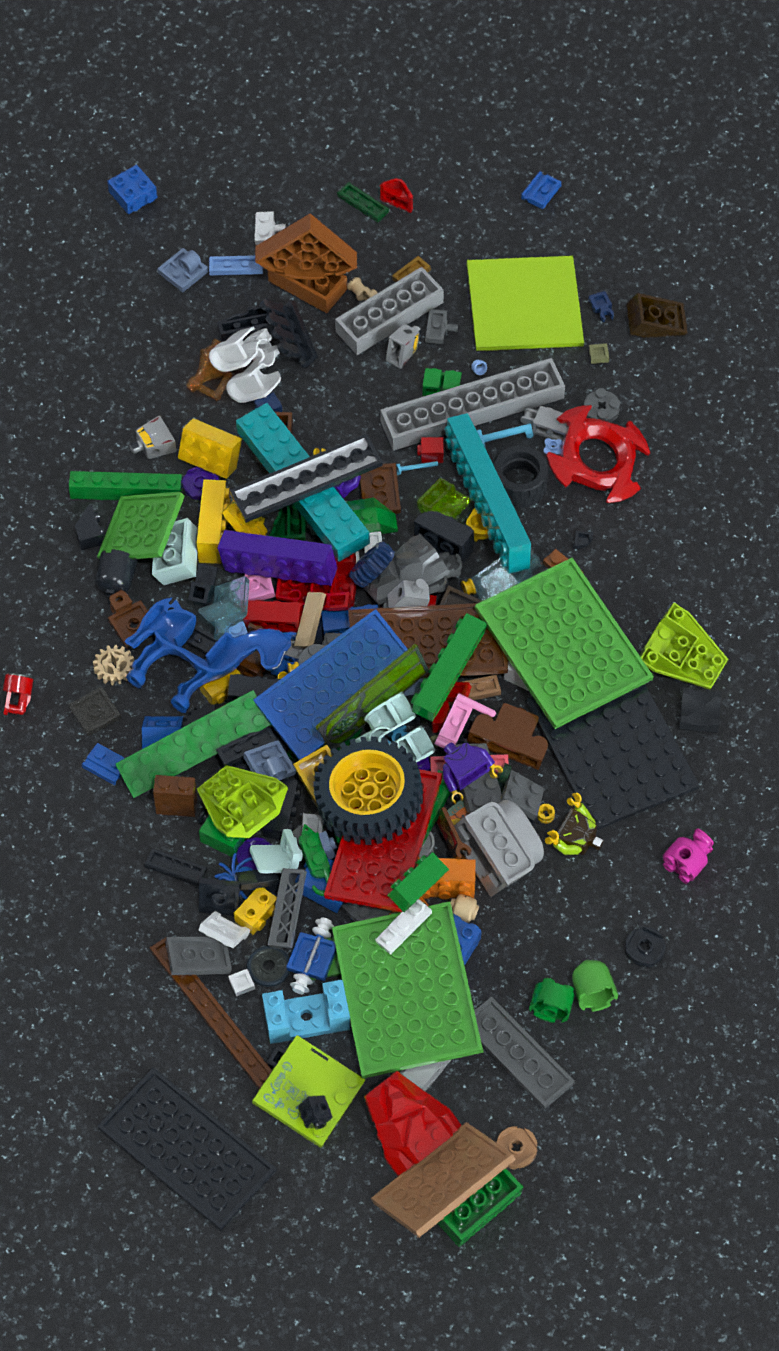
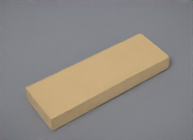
(310, 619)

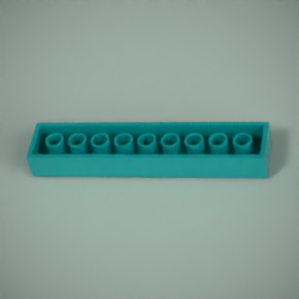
(488, 493)
(323, 511)

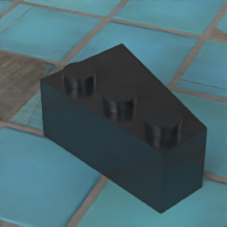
(252, 318)

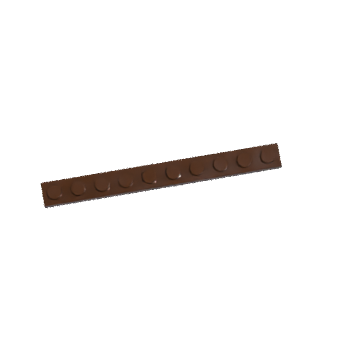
(217, 1019)

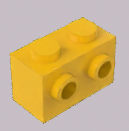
(256, 910)

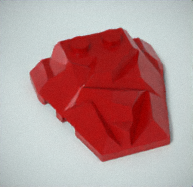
(338, 595)
(408, 1121)

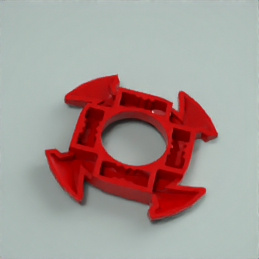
(623, 440)

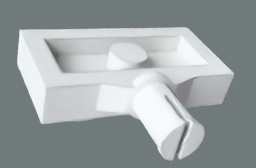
(265, 226)

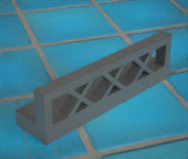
(284, 907)

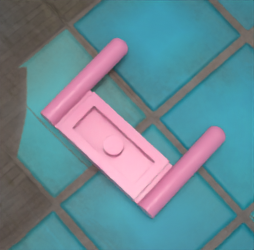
(457, 719)

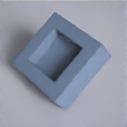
(328, 844)

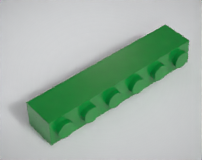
(115, 484)
(449, 667)

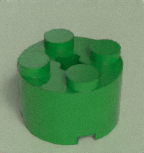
(552, 1001)

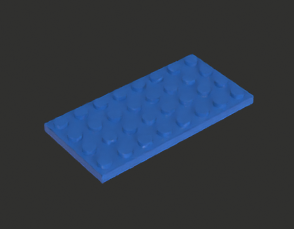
(327, 681)

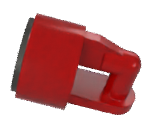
(20, 685)

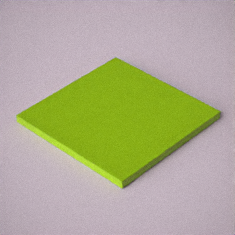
(525, 303)

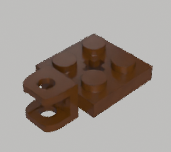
(124, 613)

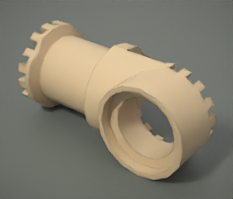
(360, 290)

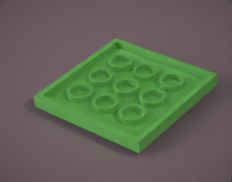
(142, 524)

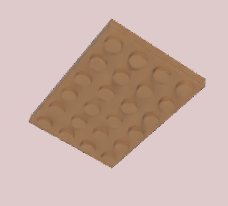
(443, 1180)

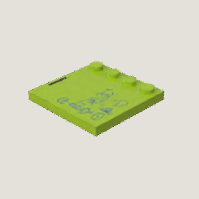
(306, 1073)

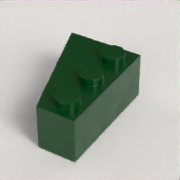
(289, 524)

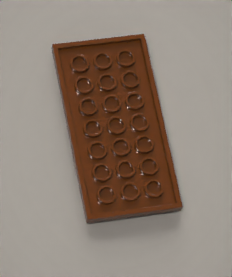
(430, 630)

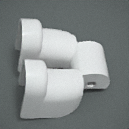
(236, 353)

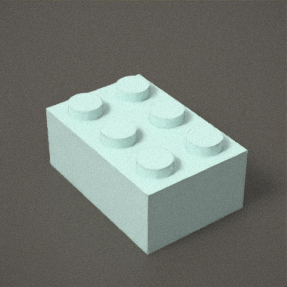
(179, 555)

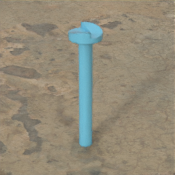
(416, 466)

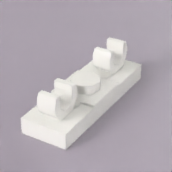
(403, 926)

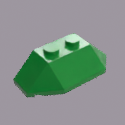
(374, 515)

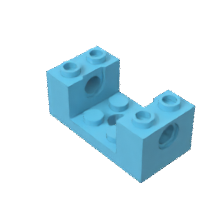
(327, 1010)

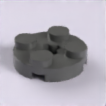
(605, 398)

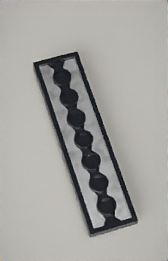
(306, 478)

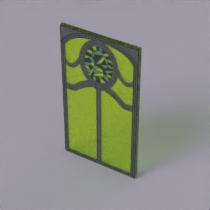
(351, 714)

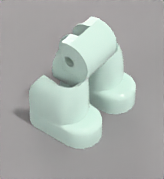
(392, 715)

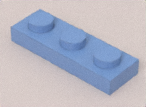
(234, 265)

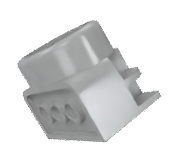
(500, 843)

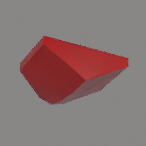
(397, 194)

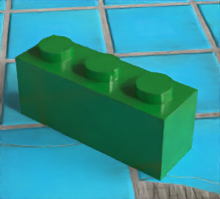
(417, 881)

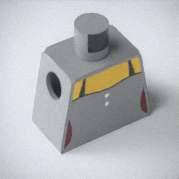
(402, 345)
(153, 439)

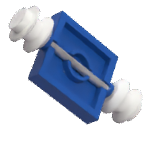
(312, 956)

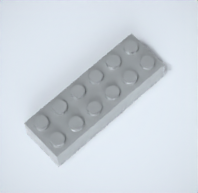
(389, 310)

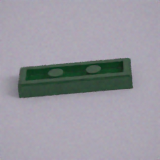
(363, 202)

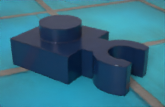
(601, 303)

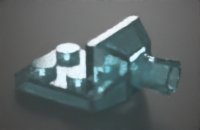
(496, 578)
(229, 605)

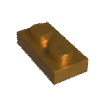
(409, 268)

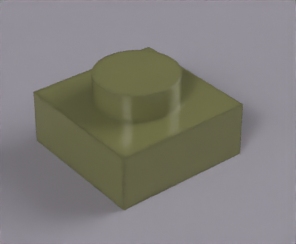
(599, 353)

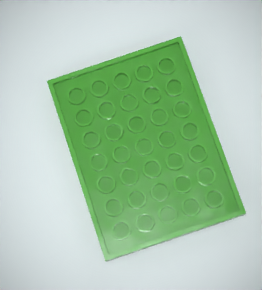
(563, 643)
(409, 1003)

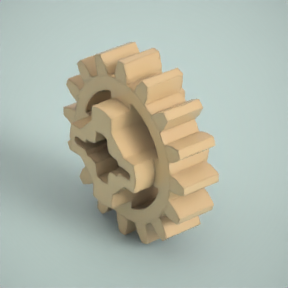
(105, 669)

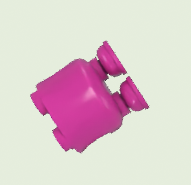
(688, 856)

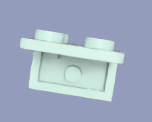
(276, 857)

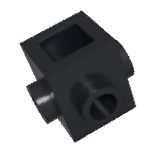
(315, 1112)

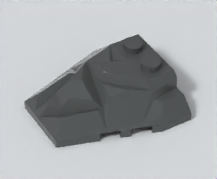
(411, 562)

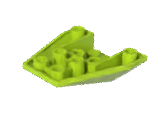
(683, 650)
(242, 800)

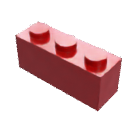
(274, 615)

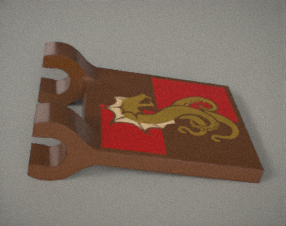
(451, 836)

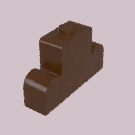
(511, 735)

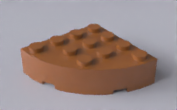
(306, 251)

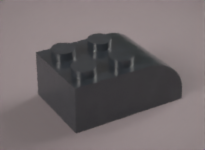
(445, 534)

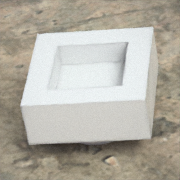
(241, 982)

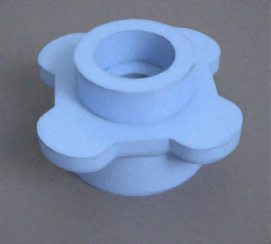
(557, 443)

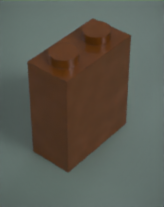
(175, 795)

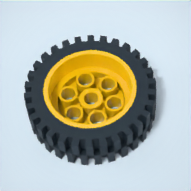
(375, 763)

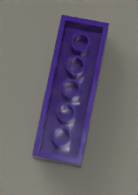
(277, 557)

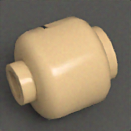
(465, 907)

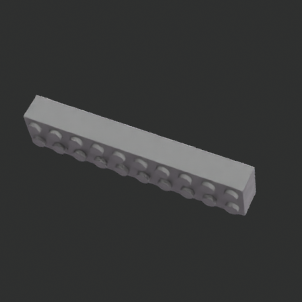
(481, 399)

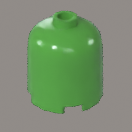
(593, 985)

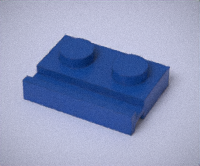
(541, 190)
(102, 763)

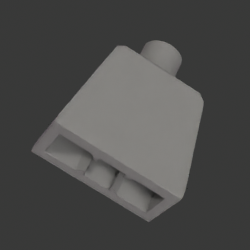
(409, 594)

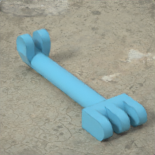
(505, 433)

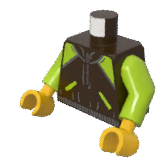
(576, 831)

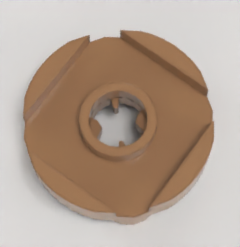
(525, 1139)

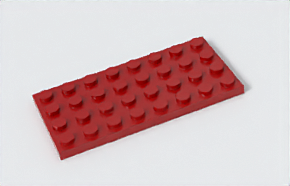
(366, 872)

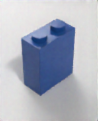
(321, 884)

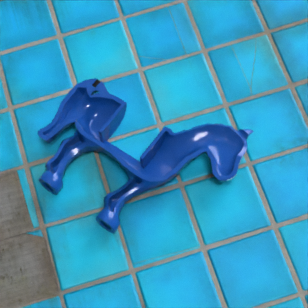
(172, 630)

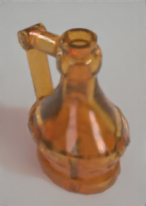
(207, 372)

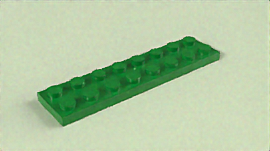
(191, 743)

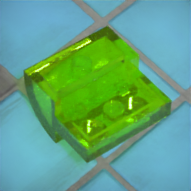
(443, 499)

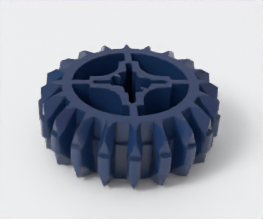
(372, 564)

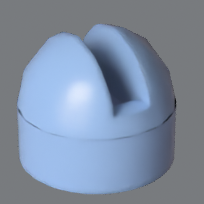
(479, 370)

